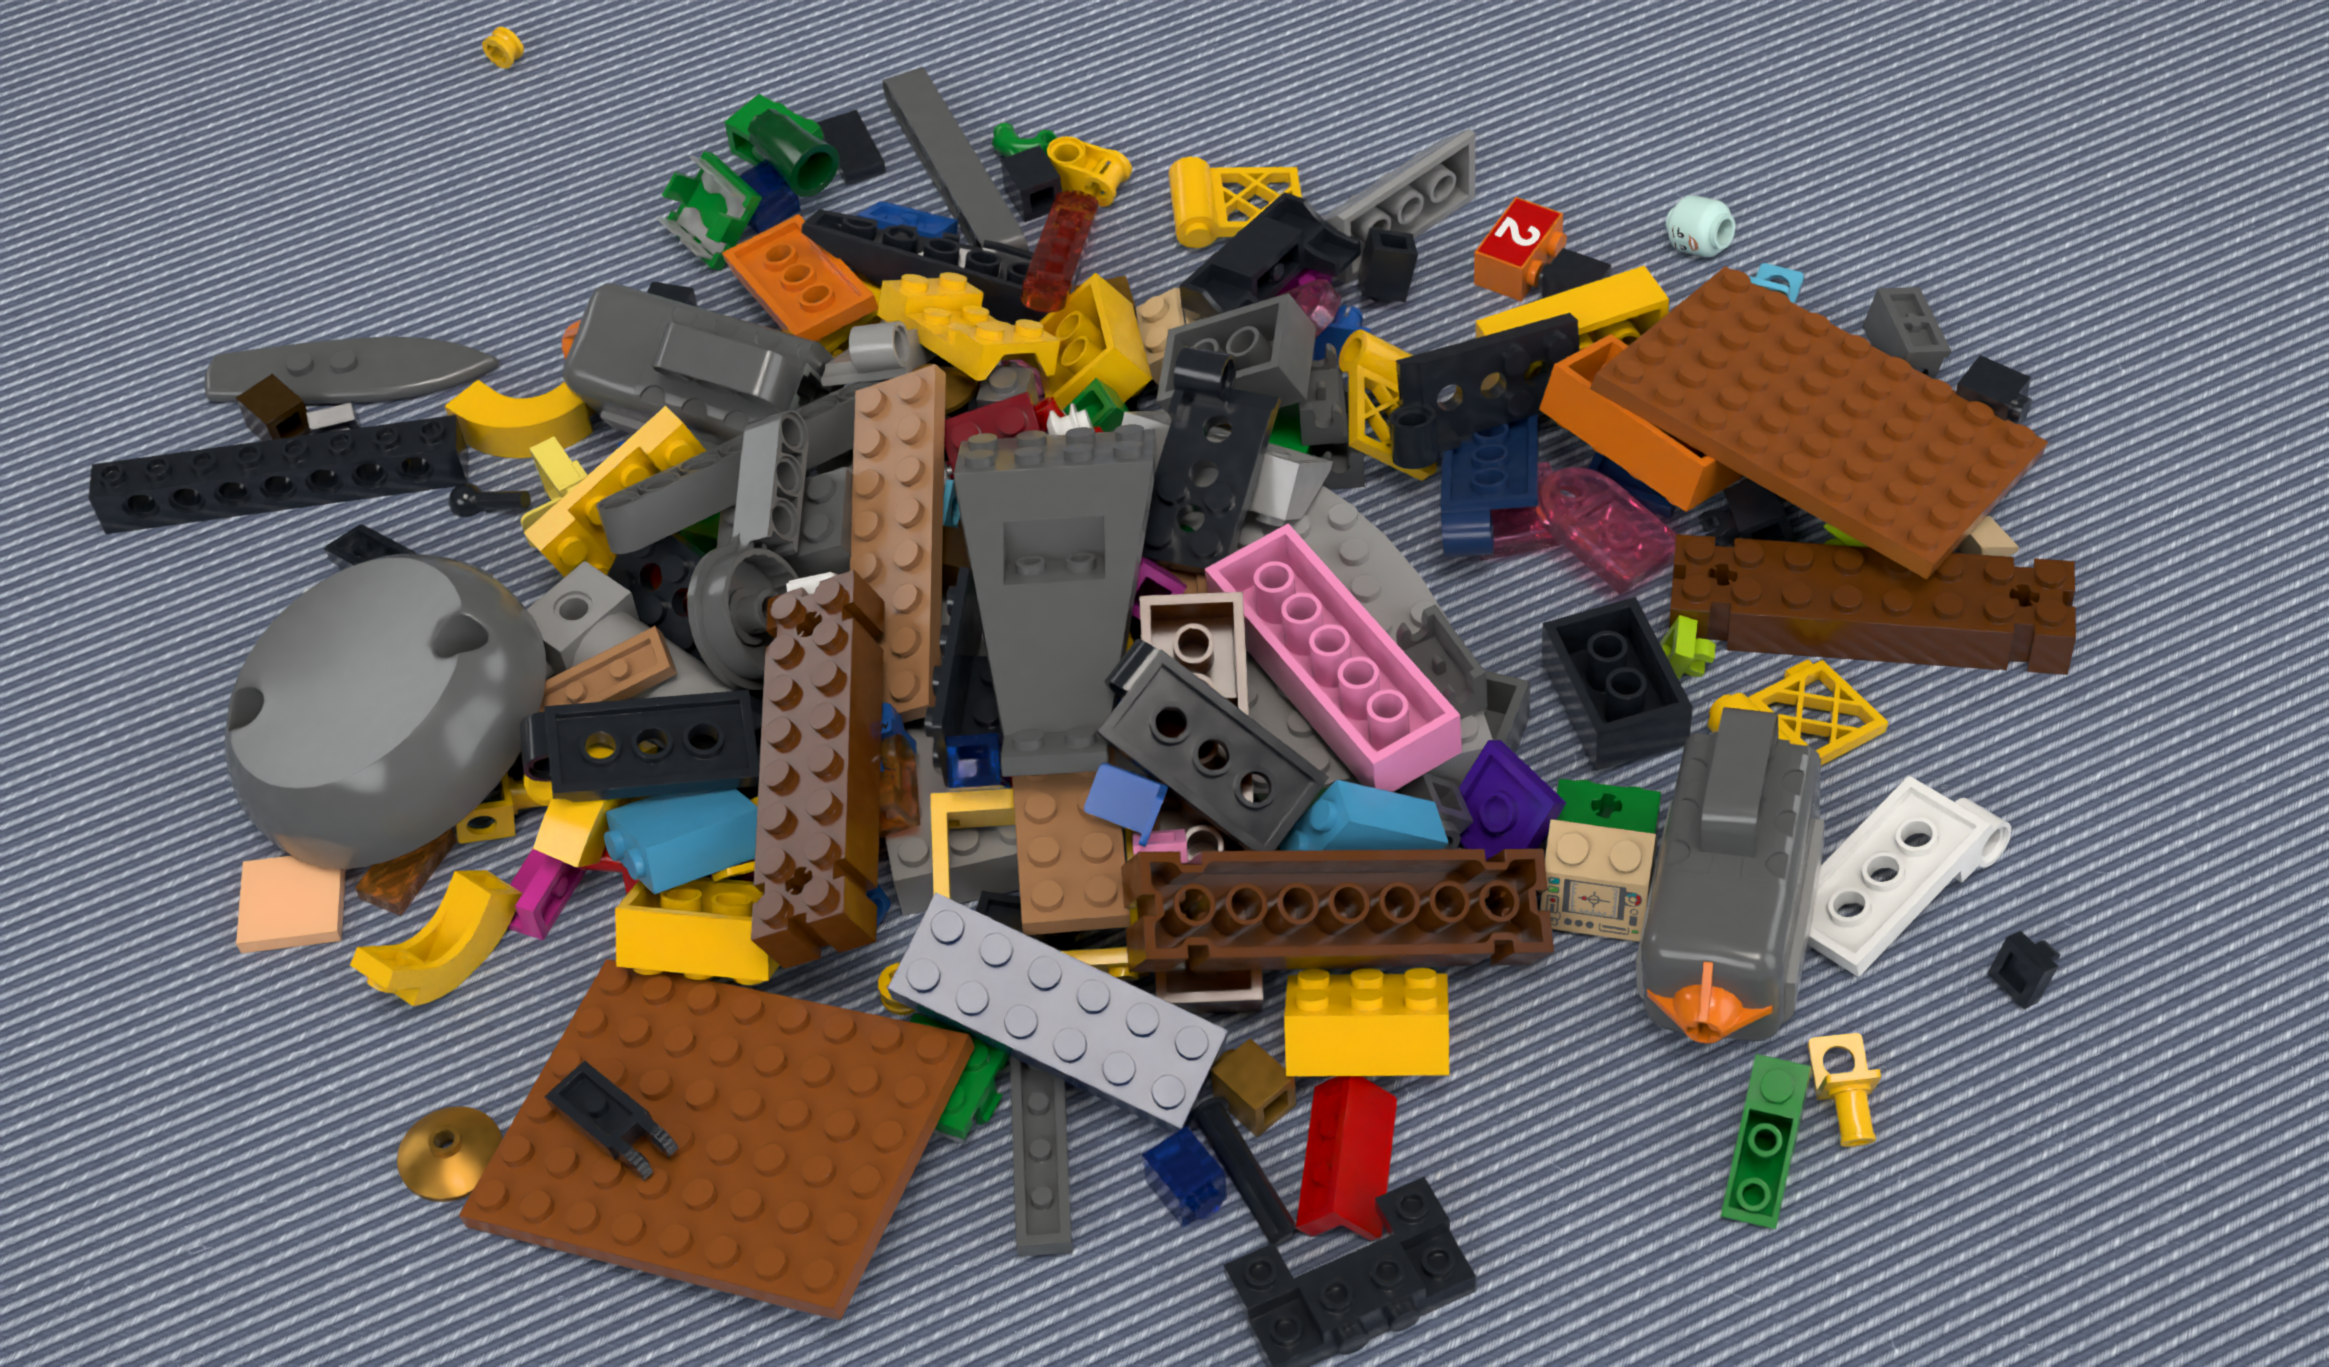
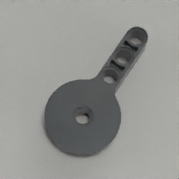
(736, 580)

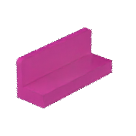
(545, 890)

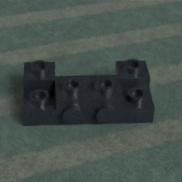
(1267, 257)
(1359, 1293)

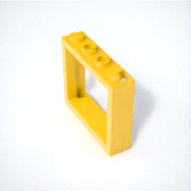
(996, 808)

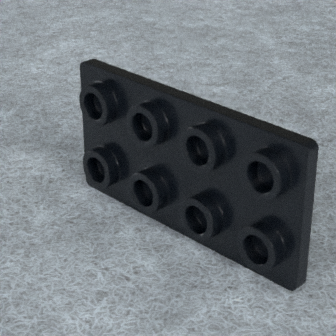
(963, 681)

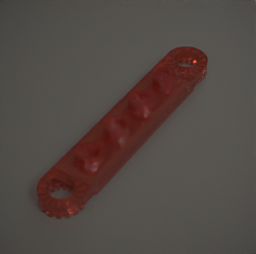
(1059, 251)

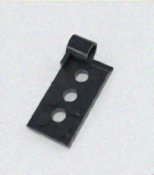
(1200, 401)
(1428, 427)
(1156, 682)
(558, 740)

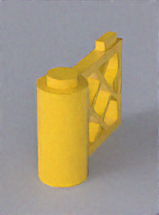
(1201, 198)
(1372, 366)
(1791, 691)

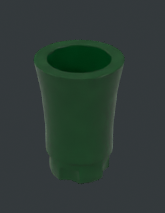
(796, 154)

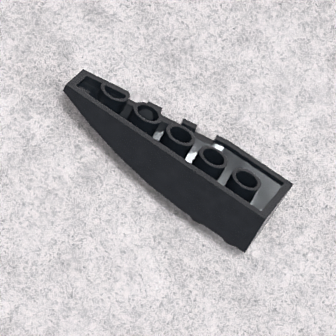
(899, 251)

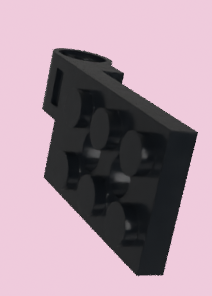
(664, 605)

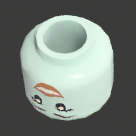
(1700, 226)

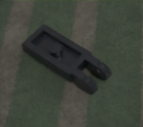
(608, 1117)

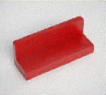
(1346, 1157)

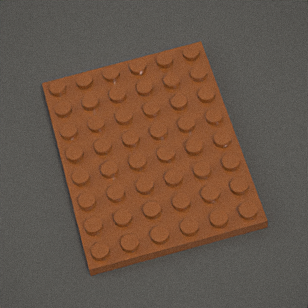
(1822, 419)
(785, 1125)

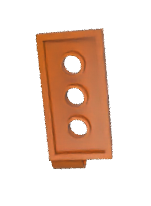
(780, 257)

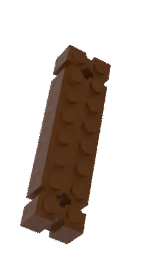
(1872, 608)
(819, 771)
(1335, 909)

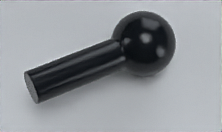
(469, 500)

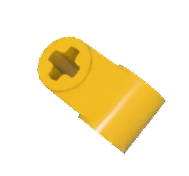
(1086, 169)

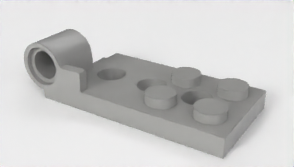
(877, 354)

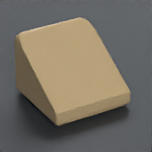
(1988, 539)

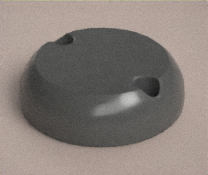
(382, 708)

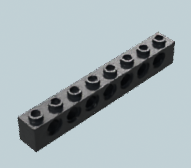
(279, 474)

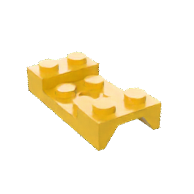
(960, 330)
(572, 527)

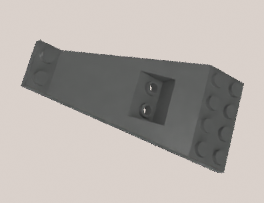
(1055, 577)

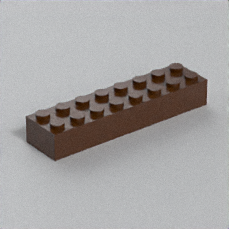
(1209, 640)

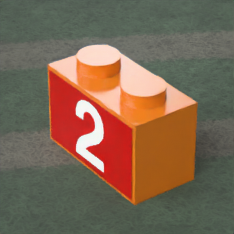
(1518, 248)

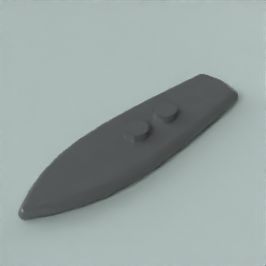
(350, 369)

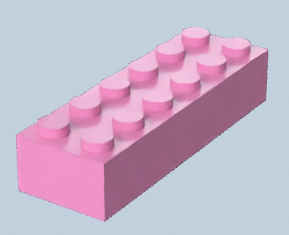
(1337, 663)

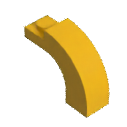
(513, 425)
(577, 829)
(449, 946)

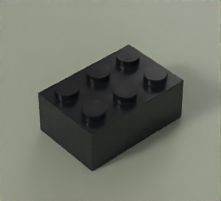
(1616, 683)

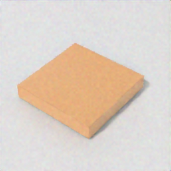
(289, 904)

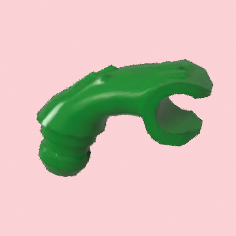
(1008, 142)

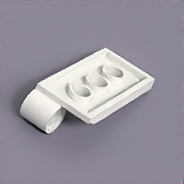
(1960, 841)

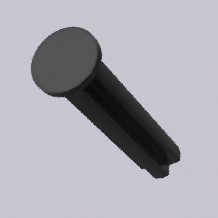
(1243, 1169)

